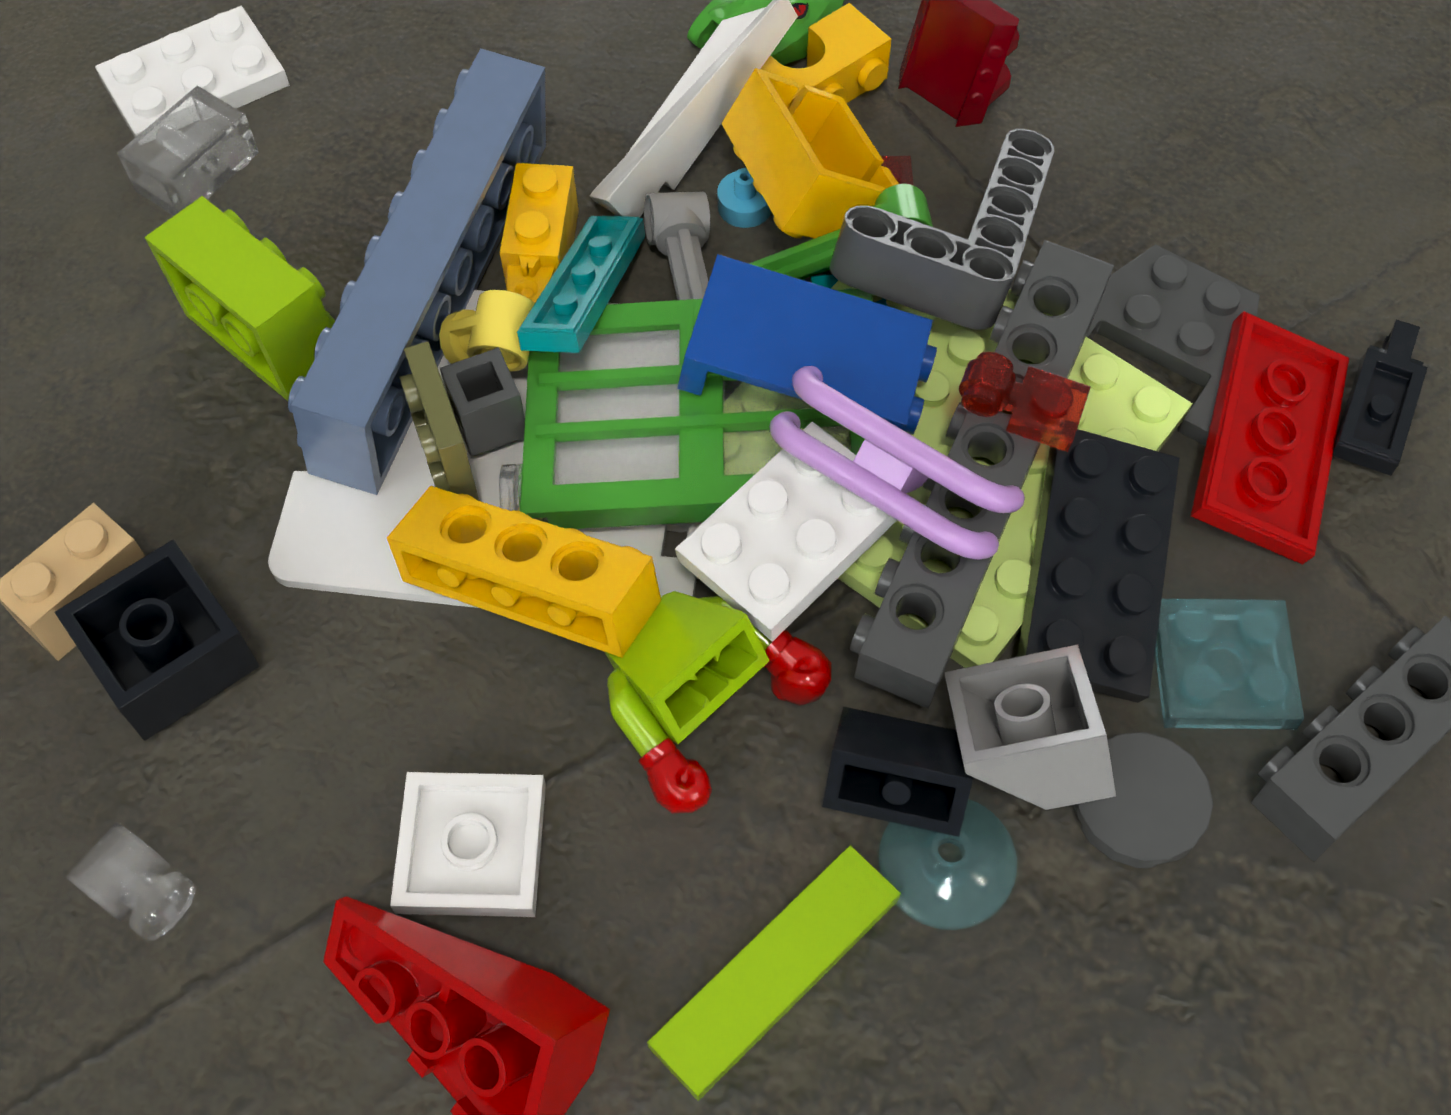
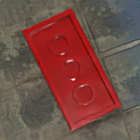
(1271, 438)

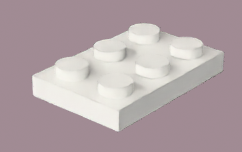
(217, 54)
(782, 539)

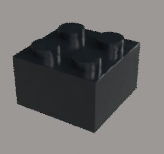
(157, 640)

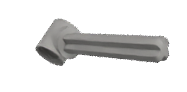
(679, 229)

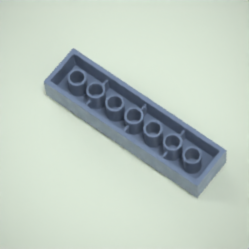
(418, 271)

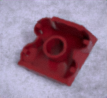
(960, 56)

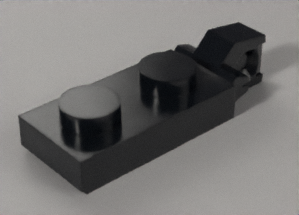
(1382, 402)

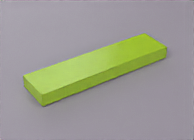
(773, 972)

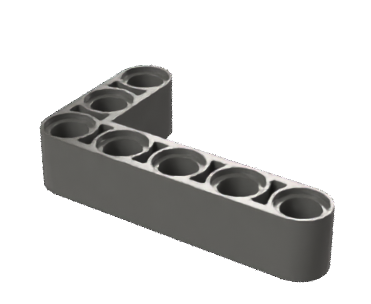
(939, 270)

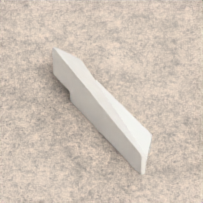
(694, 108)

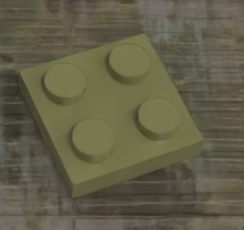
(436, 423)

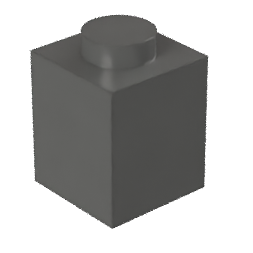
(484, 401)

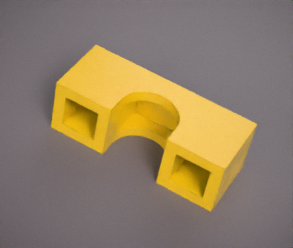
(843, 56)

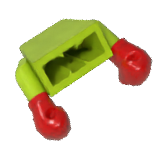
(683, 670)

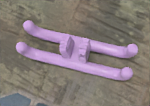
(890, 467)

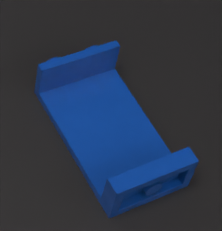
(771, 325)

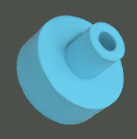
(740, 202)

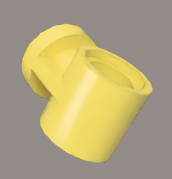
(489, 327)

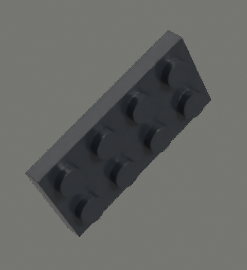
(1102, 560)

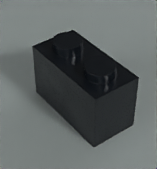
(898, 772)

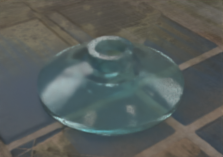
(951, 892)

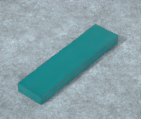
(582, 285)

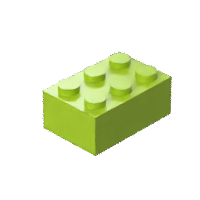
(242, 292)

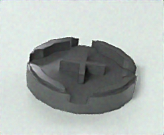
(1158, 805)

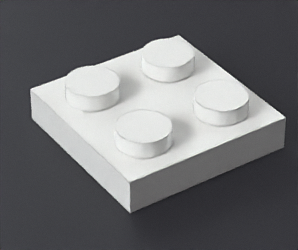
(469, 844)

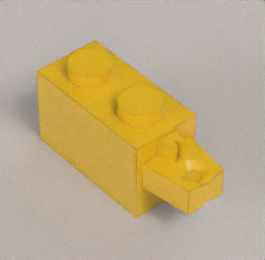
(538, 226)

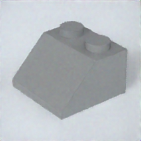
(1033, 728)

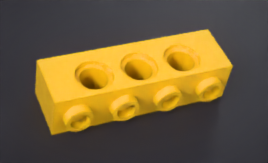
(526, 569)

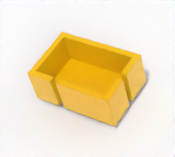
(804, 158)

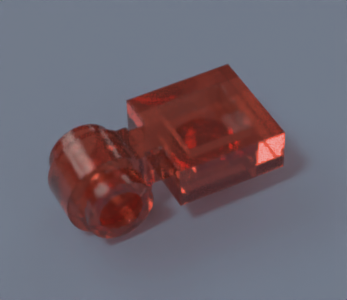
(1042, 406)

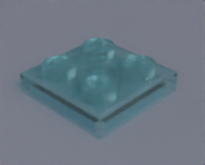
(1227, 665)

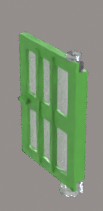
(625, 446)

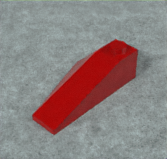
(477, 1020)

